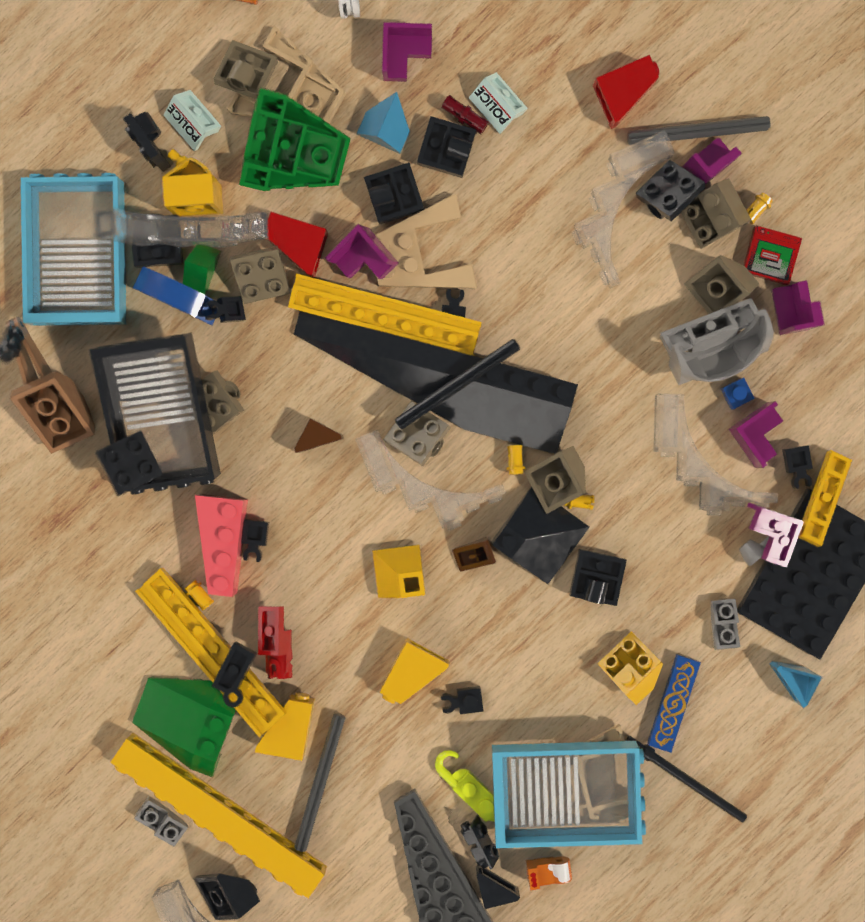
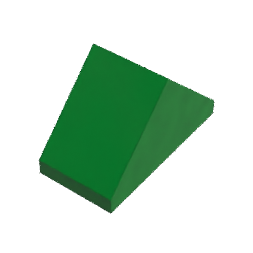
(200, 267)

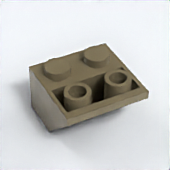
(715, 213)

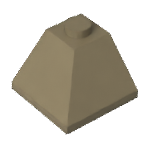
(721, 284)
(558, 479)

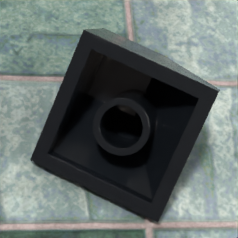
(227, 895)

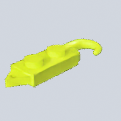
(467, 787)

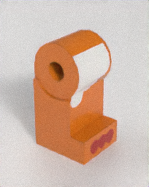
(548, 871)

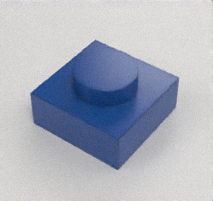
(737, 393)

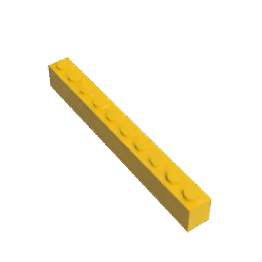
(219, 815)

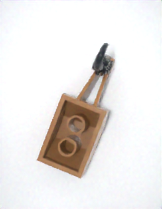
(50, 403)

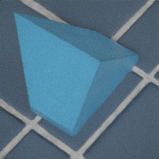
(386, 124)
(797, 680)

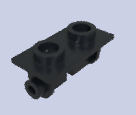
(485, 852)

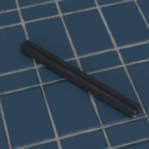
(457, 383)

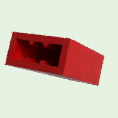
(625, 87)
(298, 241)

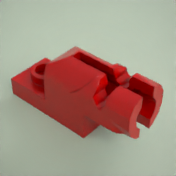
(275, 642)

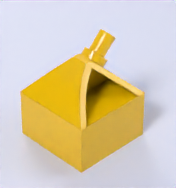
(191, 188)

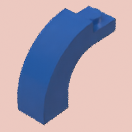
(173, 294)

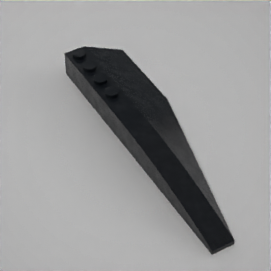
(499, 404)

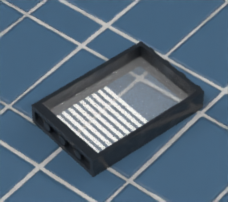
(159, 390)

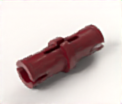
(465, 114)

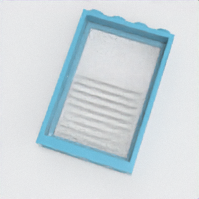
(65, 267)
(568, 794)

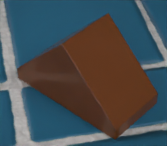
(316, 435)
(474, 555)

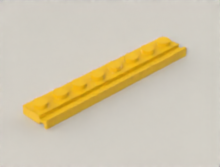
(384, 314)
(207, 647)

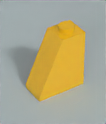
(411, 672)
(290, 733)

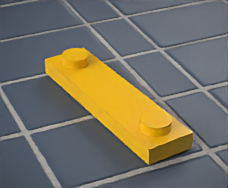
(824, 498)

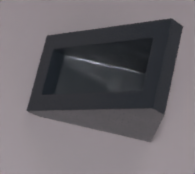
(495, 889)

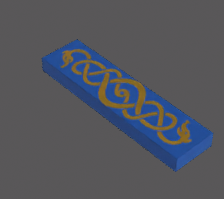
(673, 703)

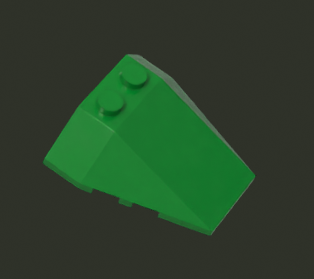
(290, 146)
(186, 720)

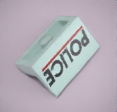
(497, 102)
(191, 118)

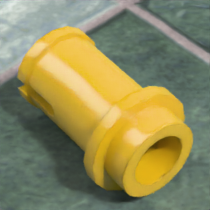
(760, 204)
(515, 460)
(583, 501)
(199, 595)

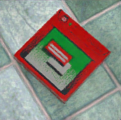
(772, 255)

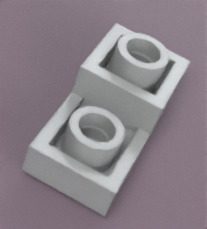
(724, 624)
(162, 820)

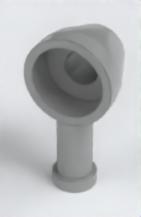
(752, 551)

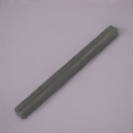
(704, 129)
(319, 782)

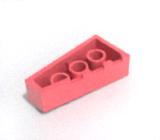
(221, 540)

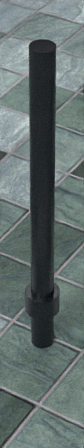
(650, 755)

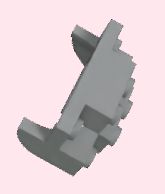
(714, 345)

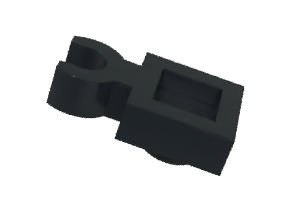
(453, 307)
(227, 308)
(797, 461)
(255, 535)
(467, 700)

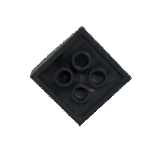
(539, 539)

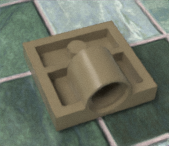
(245, 69)
(260, 274)
(221, 400)
(420, 438)

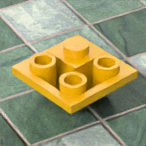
(399, 572)
(632, 667)

